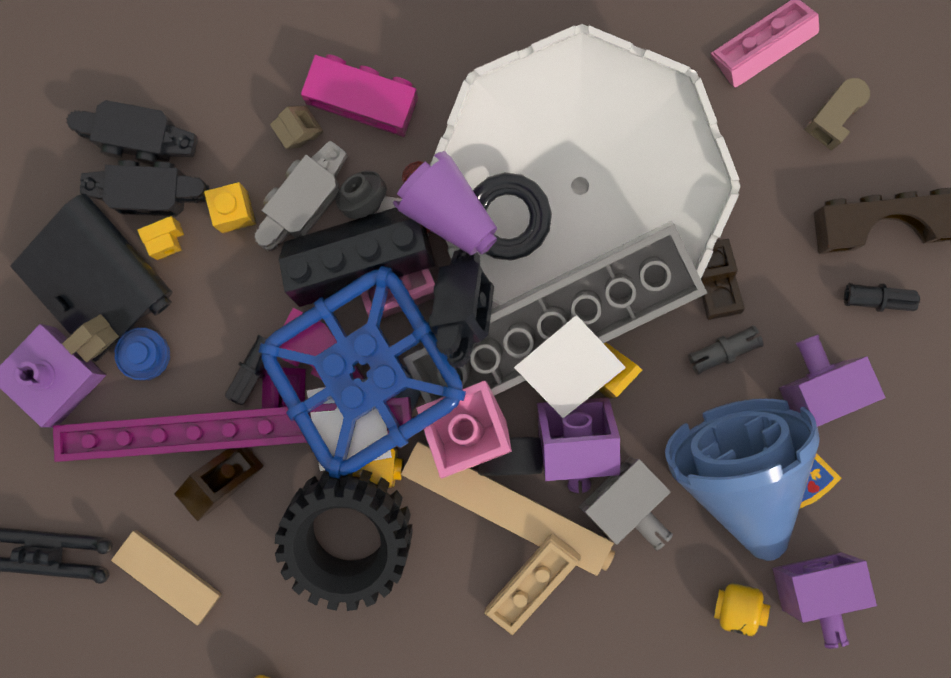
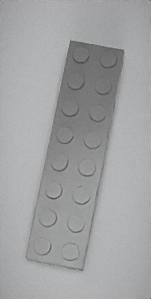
(606, 293)

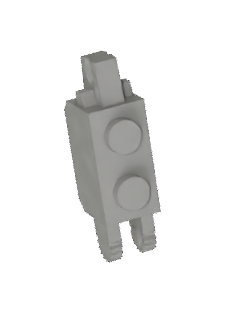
(302, 197)

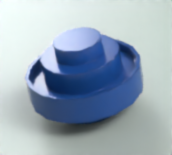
(142, 354)

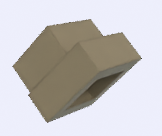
(296, 126)
(91, 338)

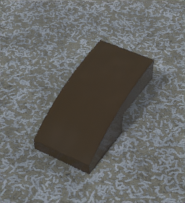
(720, 282)

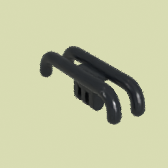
(44, 551)

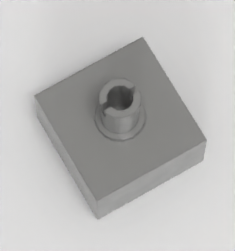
(627, 504)

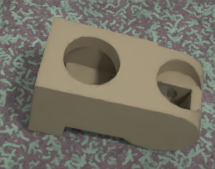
(843, 102)

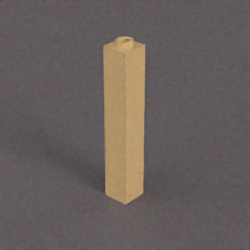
(509, 509)

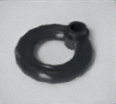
(538, 208)

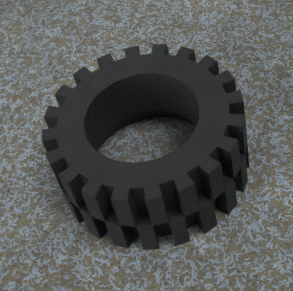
(339, 578)

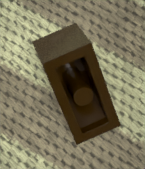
(217, 481)

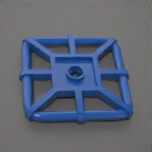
(353, 395)

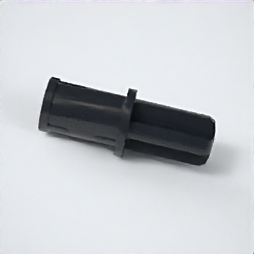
(881, 297)
(247, 375)

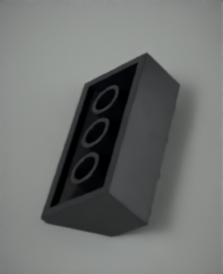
(337, 256)

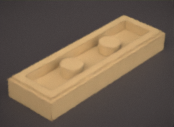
(166, 577)
(532, 584)

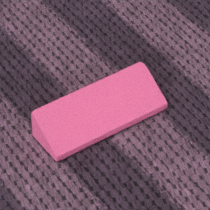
(766, 41)

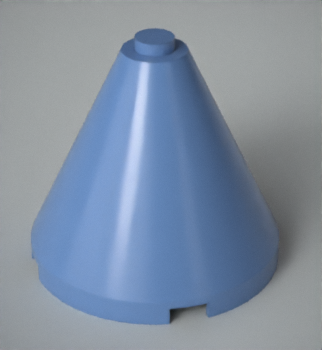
(748, 469)

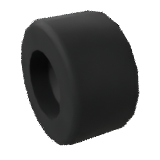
(523, 460)

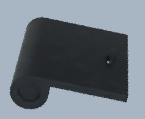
(90, 269)

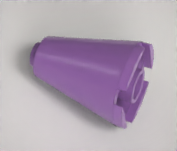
(447, 205)

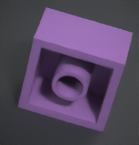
(47, 378)
(831, 388)
(580, 444)
(824, 591)

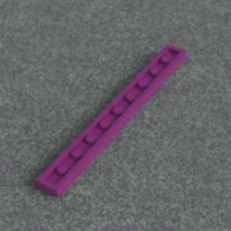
(189, 432)

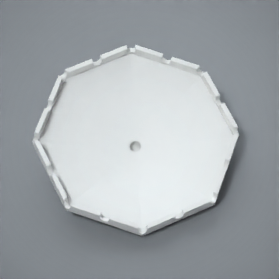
(607, 137)

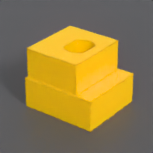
(161, 237)

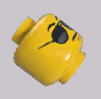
(741, 609)

